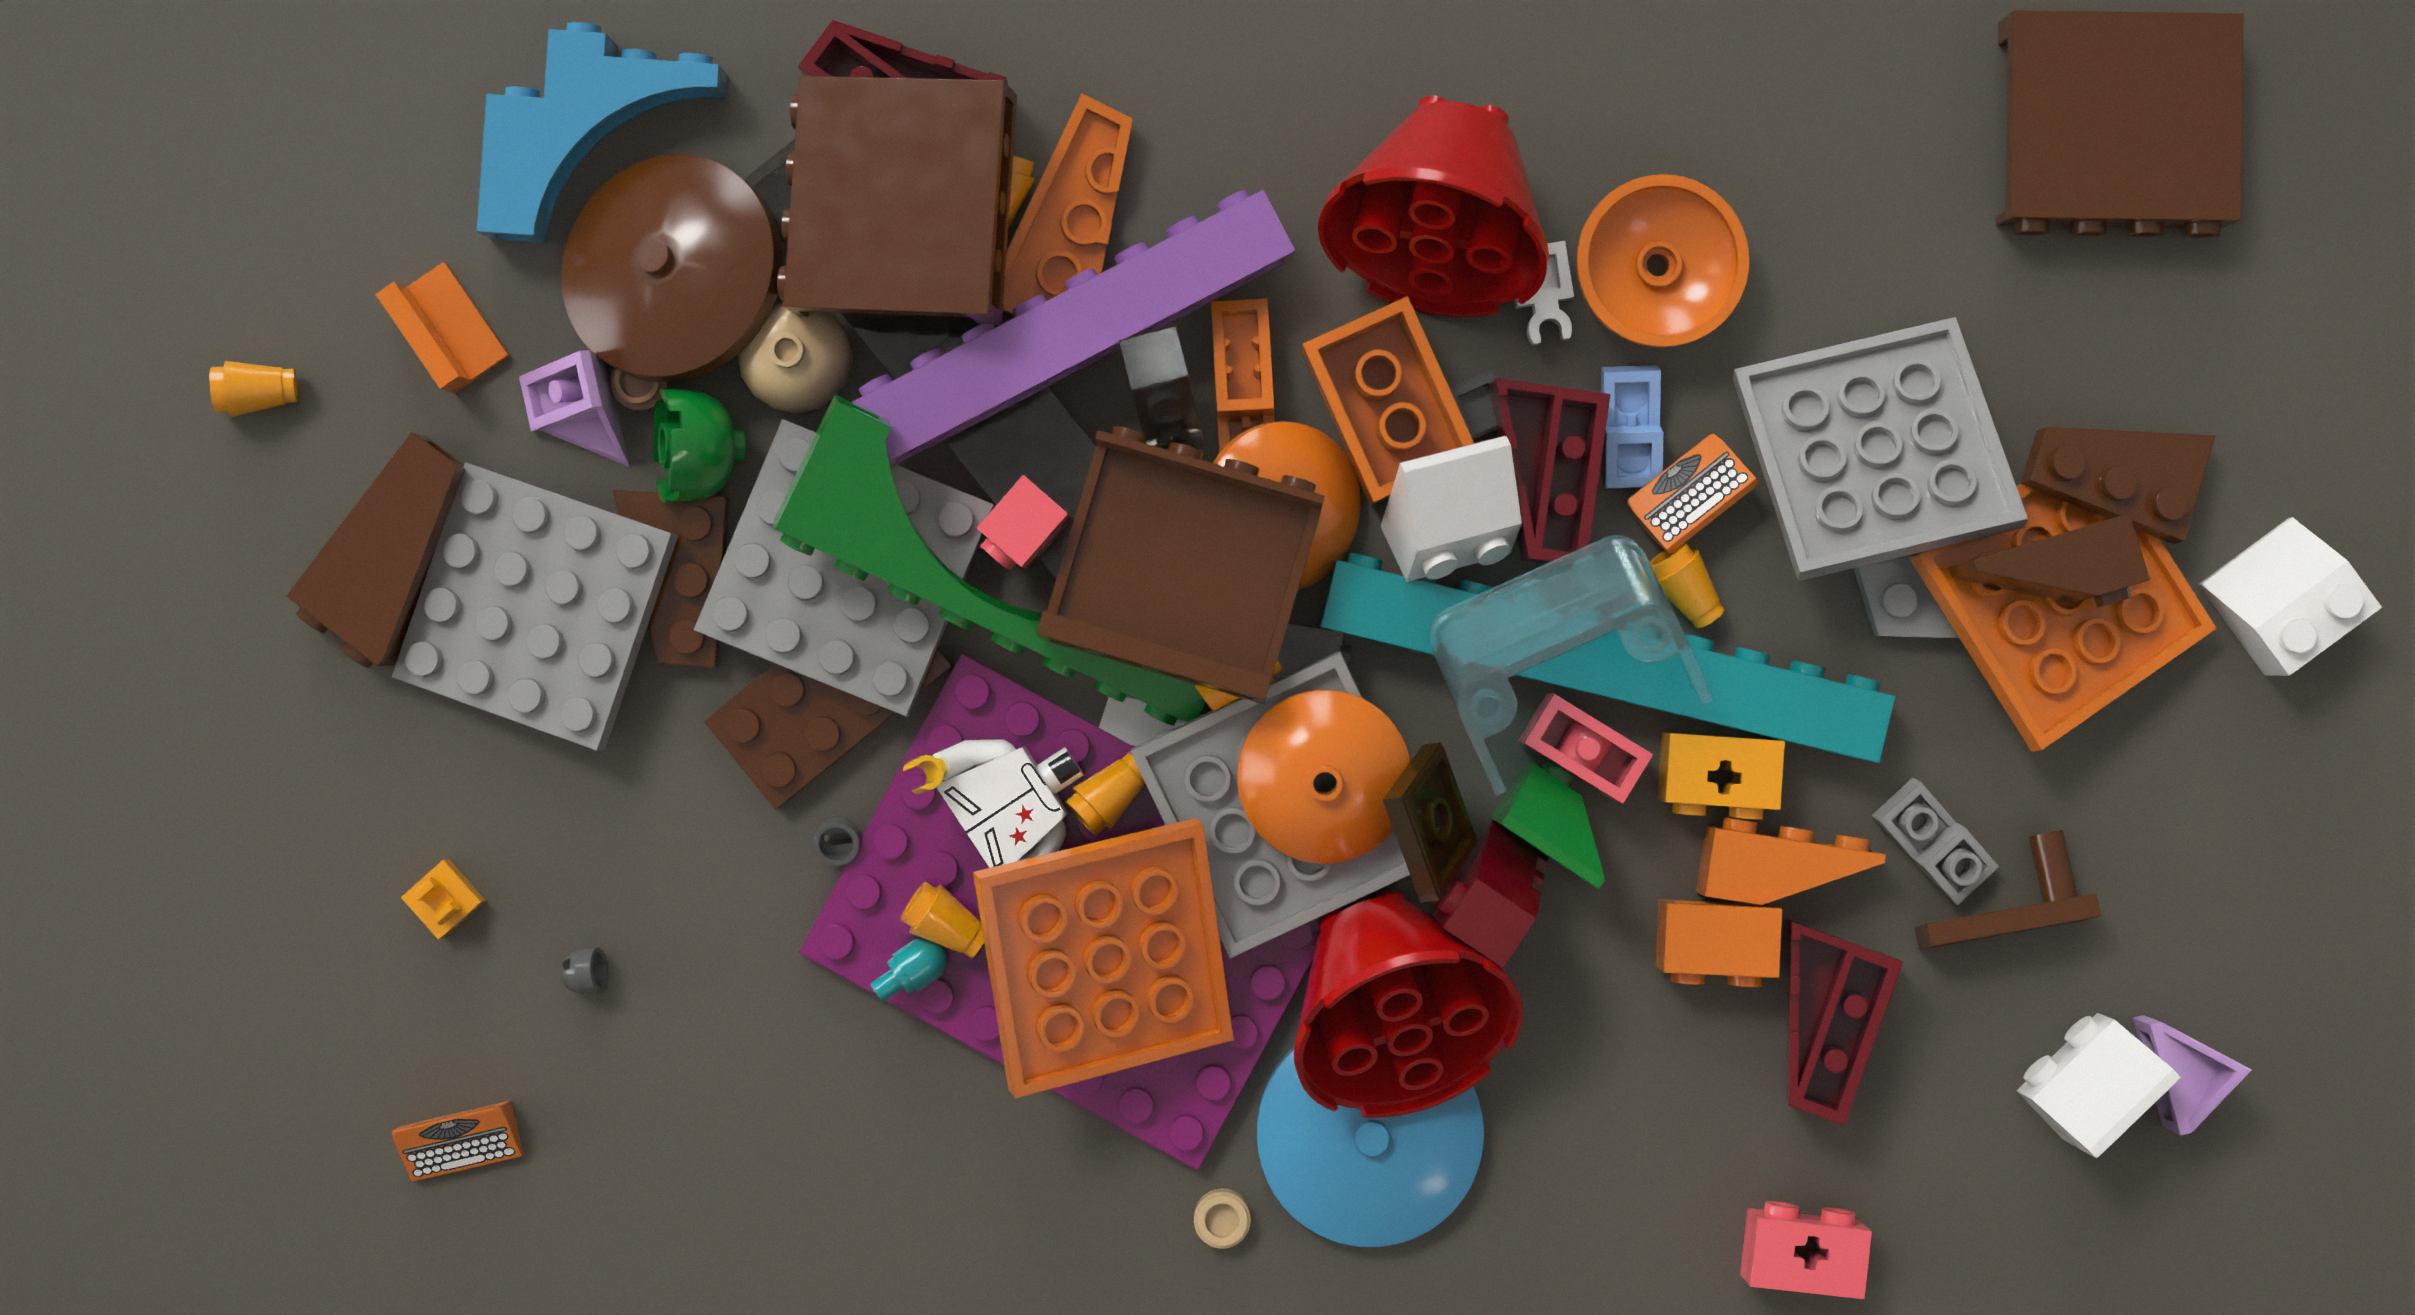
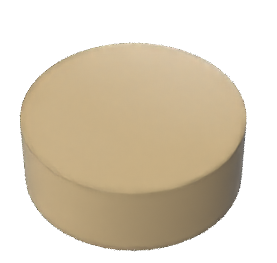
(1222, 1218)

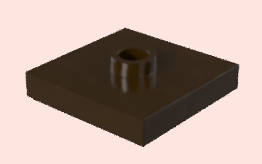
(1430, 821)

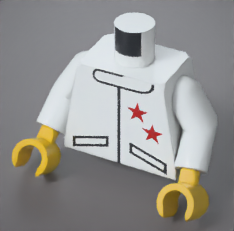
(1002, 796)

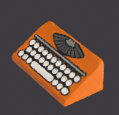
(1691, 493)
(459, 1141)

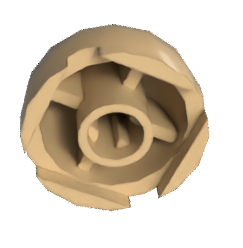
(797, 360)

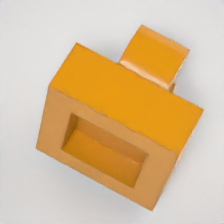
(443, 898)

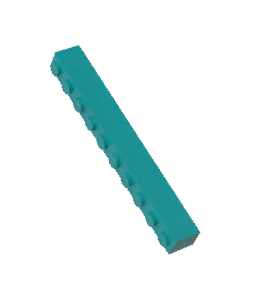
(1745, 689)

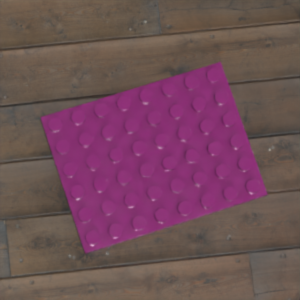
(918, 839)

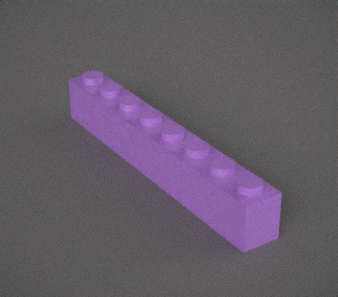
(1078, 326)

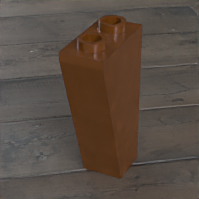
(379, 556)

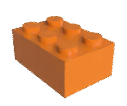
(1385, 394)

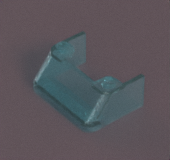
(1544, 616)

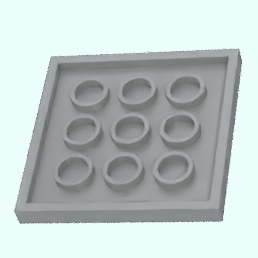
(1878, 449)
(535, 607)
(821, 619)
(1254, 884)

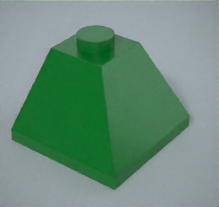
(1552, 819)

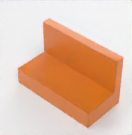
(444, 328)

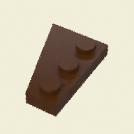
(2123, 473)
(689, 575)

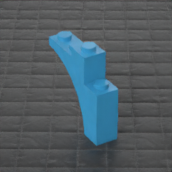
(588, 93)

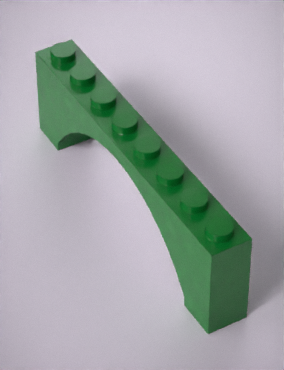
(851, 510)

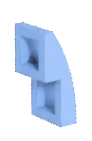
(1633, 427)

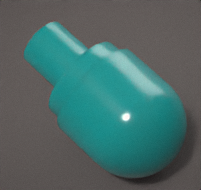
(911, 968)

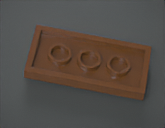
(794, 727)

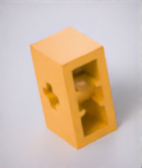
(1754, 768)

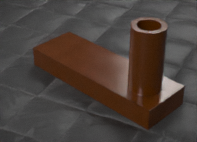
(2058, 894)

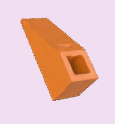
(1765, 867)

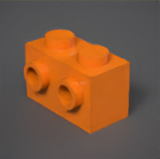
(1718, 940)

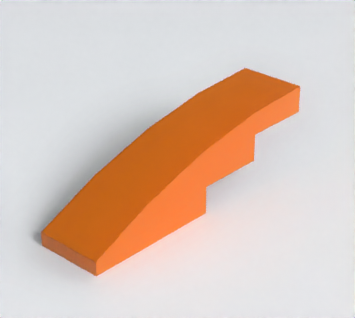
(1242, 366)

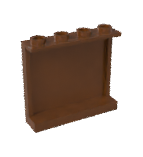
(2123, 121)
(898, 197)
(1182, 564)

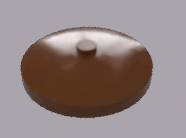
(671, 268)

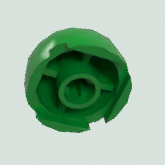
(694, 445)

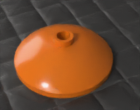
(1693, 236)
(1311, 455)
(1312, 736)

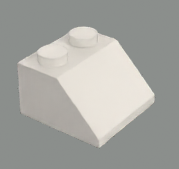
(1453, 510)
(2289, 598)
(2096, 1084)

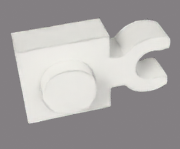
(1554, 289)

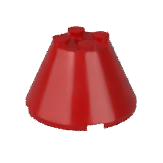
(1440, 214)
(1399, 1011)

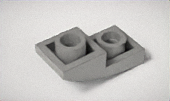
(1935, 841)

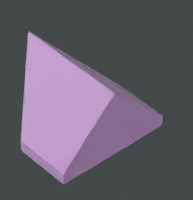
(576, 404)
(2204, 1075)

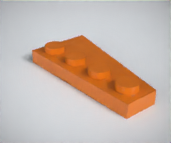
(1071, 207)

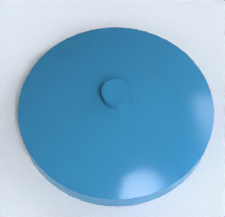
(1366, 1176)

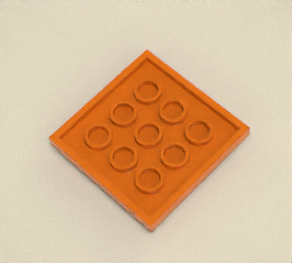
(2056, 657)
(1104, 956)

